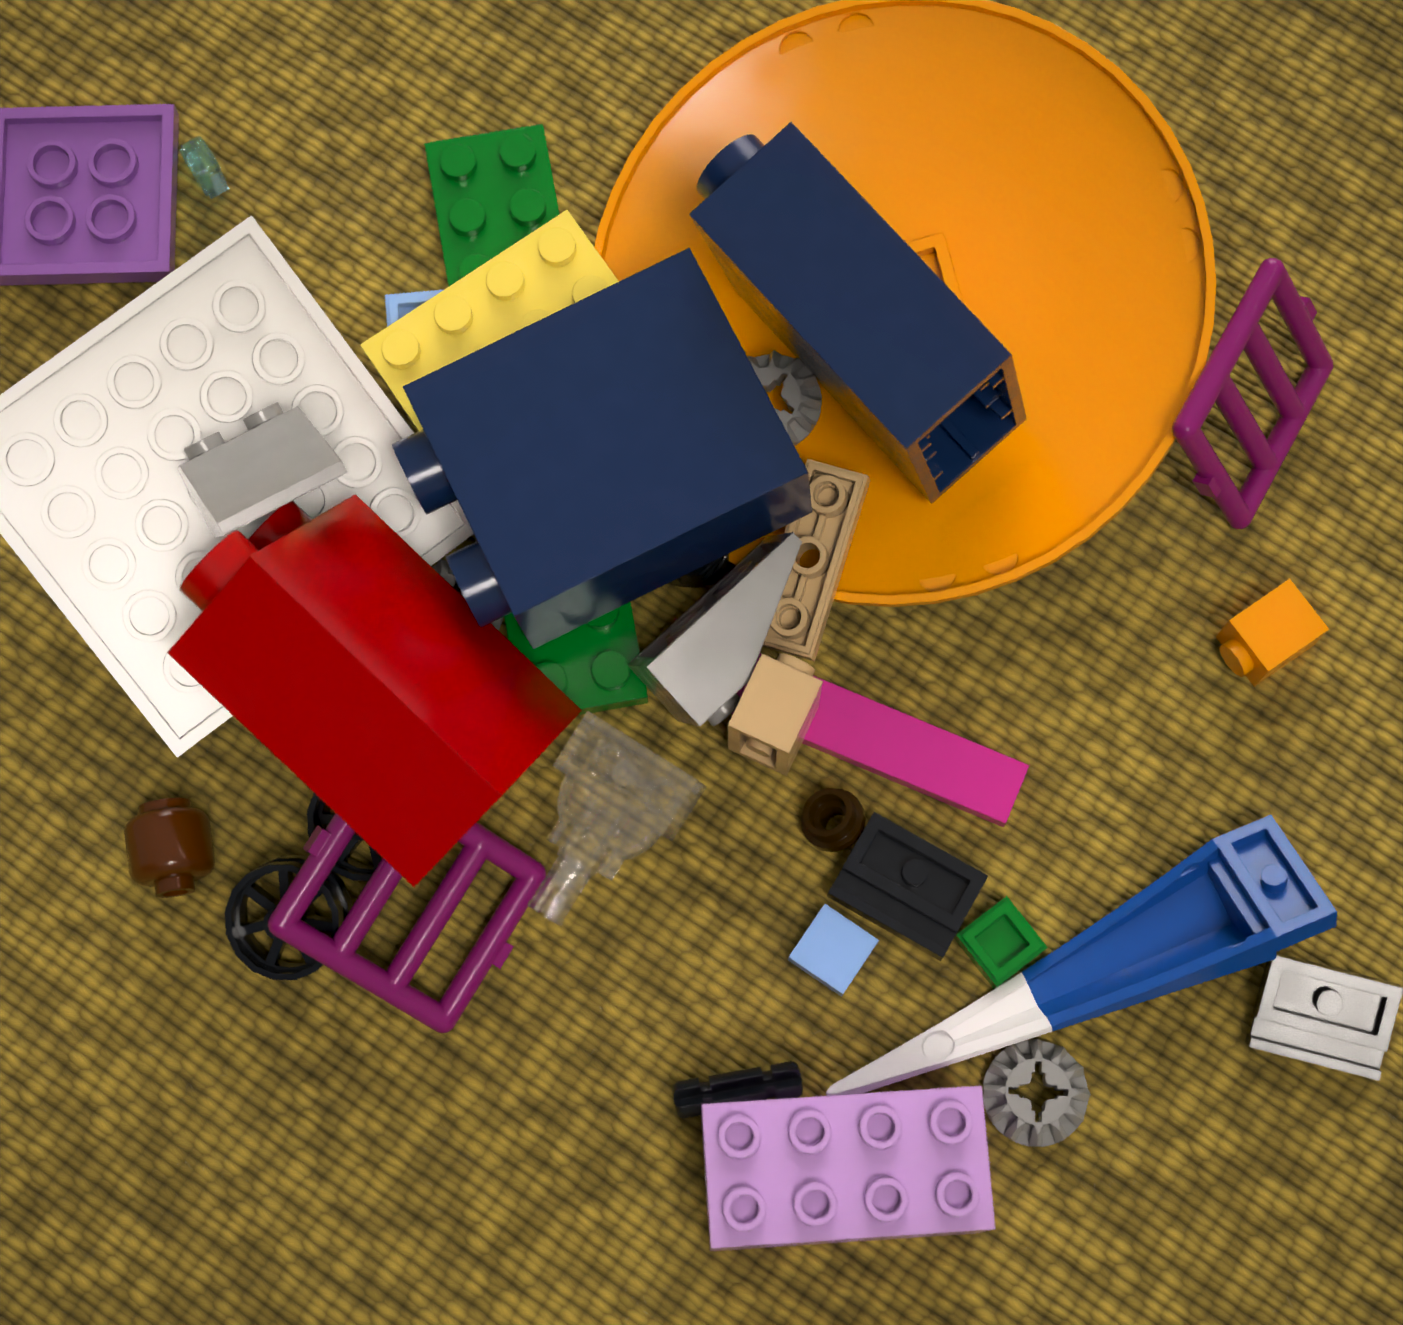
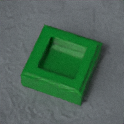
(1000, 942)

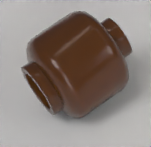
(169, 846)

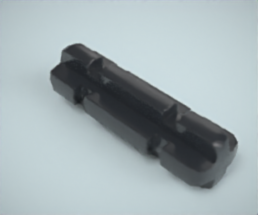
(750, 1084)

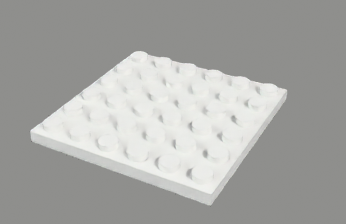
(106, 423)

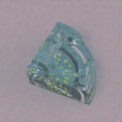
(203, 167)

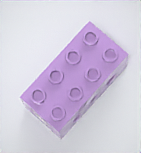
(846, 1168)

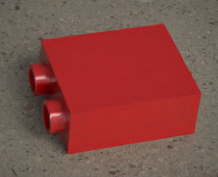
(367, 677)

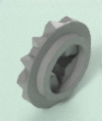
(799, 393)
(1014, 1115)

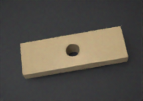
(810, 592)

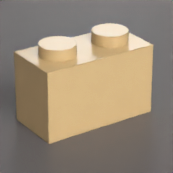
(775, 712)

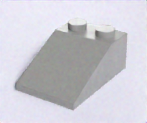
(259, 469)
(717, 641)

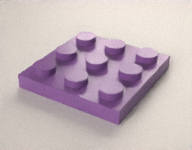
(88, 194)

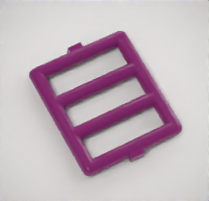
(1217, 387)
(393, 984)

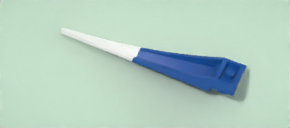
(1197, 922)

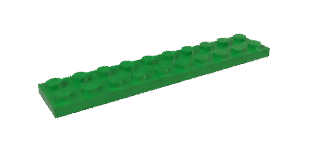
(487, 198)

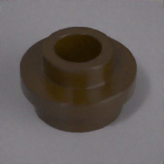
(824, 806)

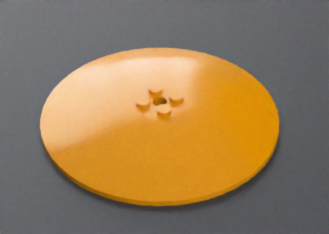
(1038, 202)

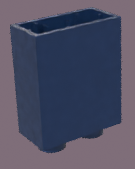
(858, 308)
(602, 452)

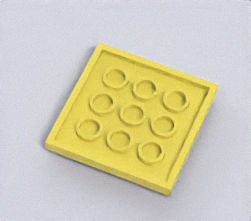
(498, 298)

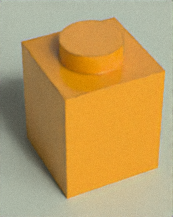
(1270, 633)

